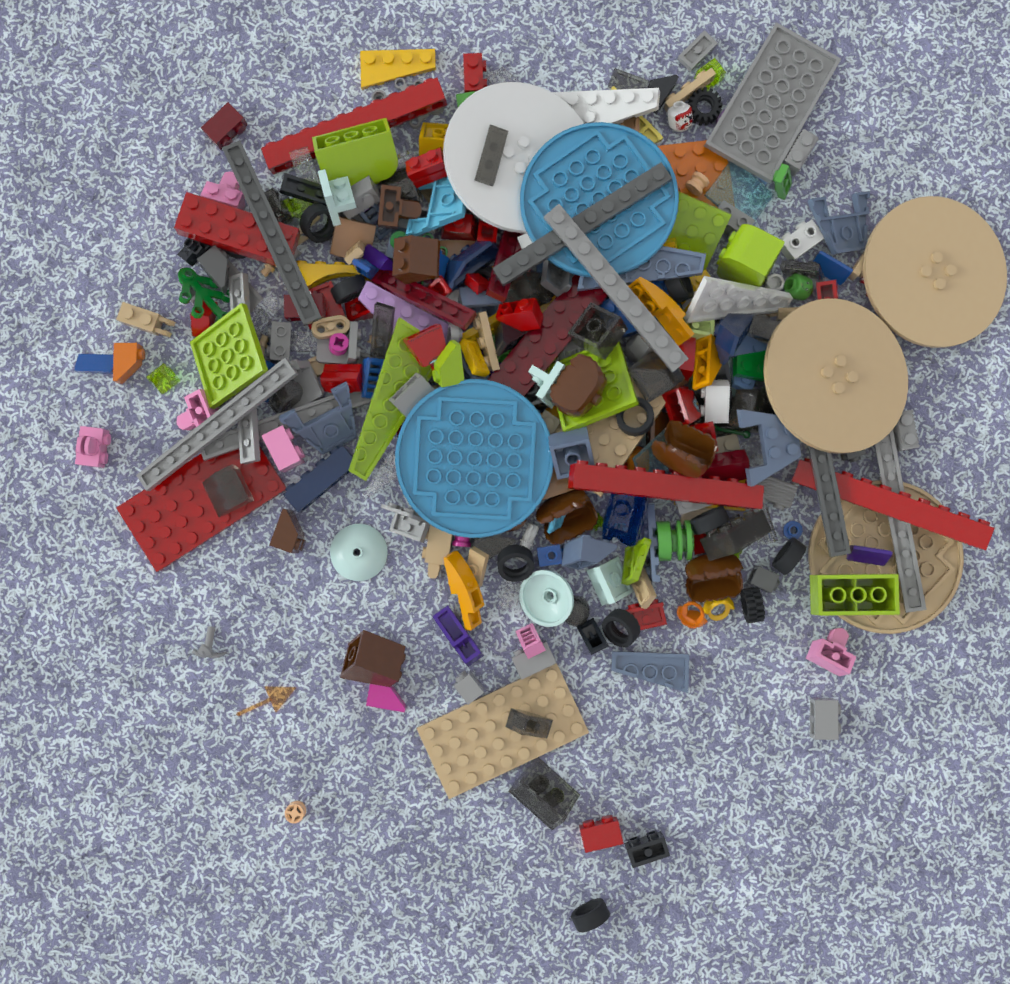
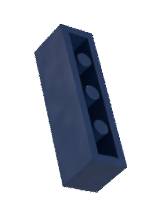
(320, 479)

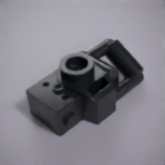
(192, 250)

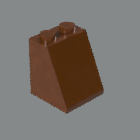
(373, 660)

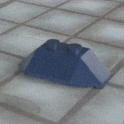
(469, 261)
(730, 334)

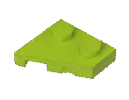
(634, 560)

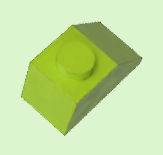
(449, 365)

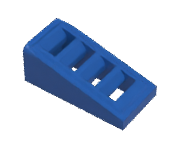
(365, 268)
(365, 375)

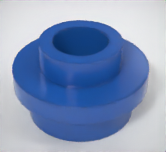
(786, 530)

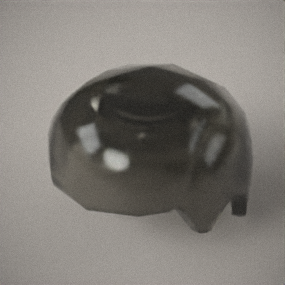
(580, 612)

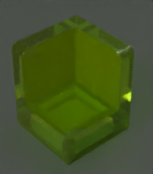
(720, 72)
(296, 206)
(163, 378)

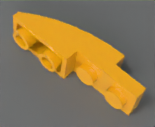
(663, 308)
(466, 587)

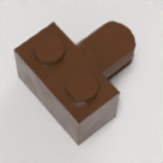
(394, 208)

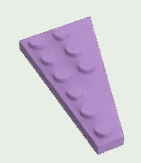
(413, 315)

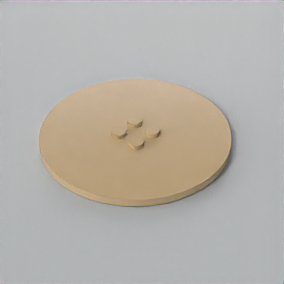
(935, 272)
(835, 376)
(937, 556)

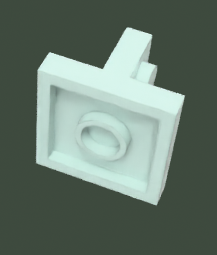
(337, 195)
(545, 381)
(607, 581)

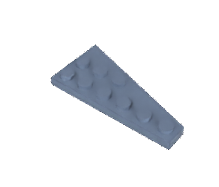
(664, 265)

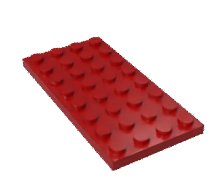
(180, 513)

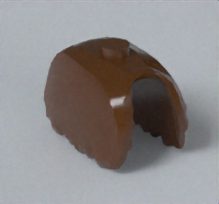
(578, 387)
(686, 450)
(578, 514)
(713, 578)

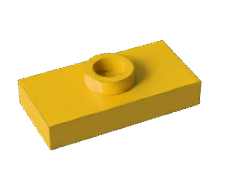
(474, 358)

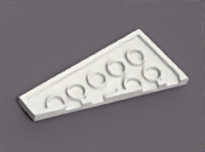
(611, 105)
(719, 297)

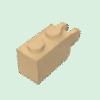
(143, 319)
(437, 548)

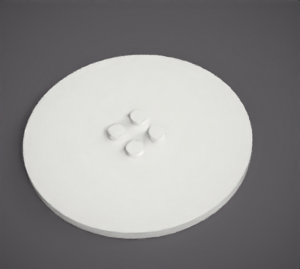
(530, 117)

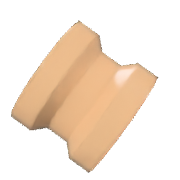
(697, 183)
(295, 816)

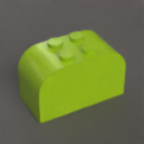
(358, 152)
(749, 256)
(854, 594)

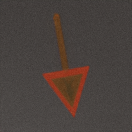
(276, 695)

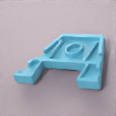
(443, 208)

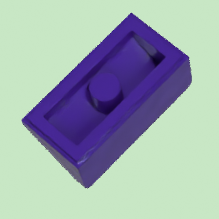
(377, 258)
(869, 555)

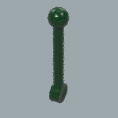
(746, 434)

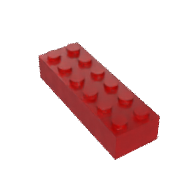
(227, 228)

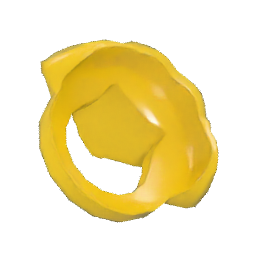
(709, 605)

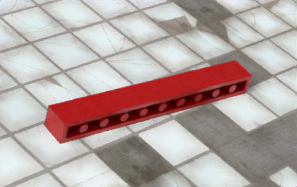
(397, 108)
(664, 486)
(902, 507)

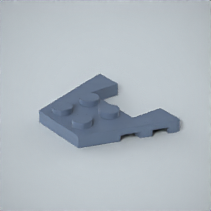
(843, 232)
(328, 429)
(777, 444)

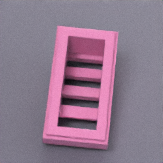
(530, 641)

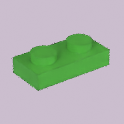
(782, 181)

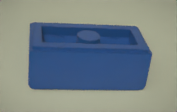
(832, 267)
(94, 363)

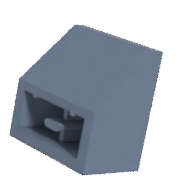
(585, 552)

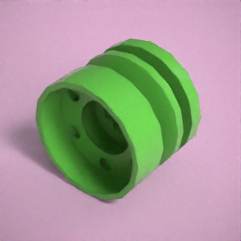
(674, 540)

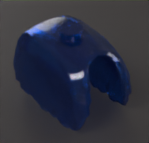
(624, 518)

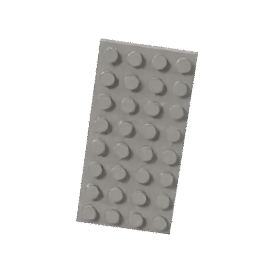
(772, 102)

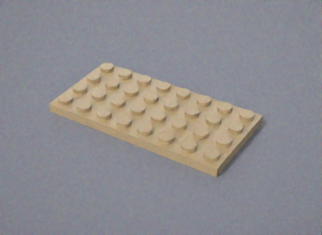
(474, 744)

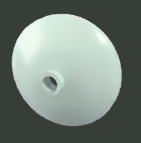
(372, 555)
(539, 604)

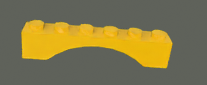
(321, 272)

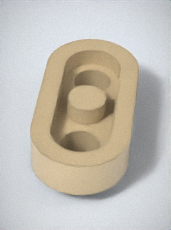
(329, 325)

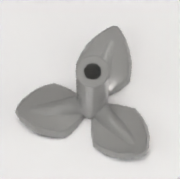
(206, 649)

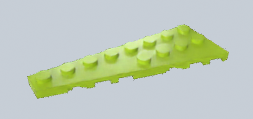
(382, 416)

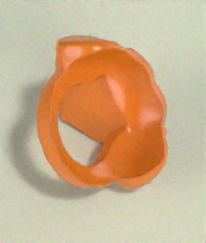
(691, 618)

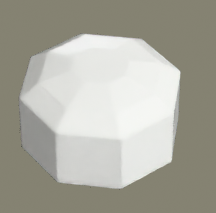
(774, 282)

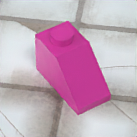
(385, 698)

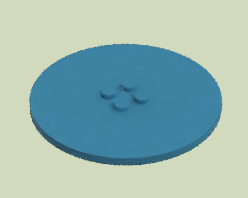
(583, 169)
(474, 458)

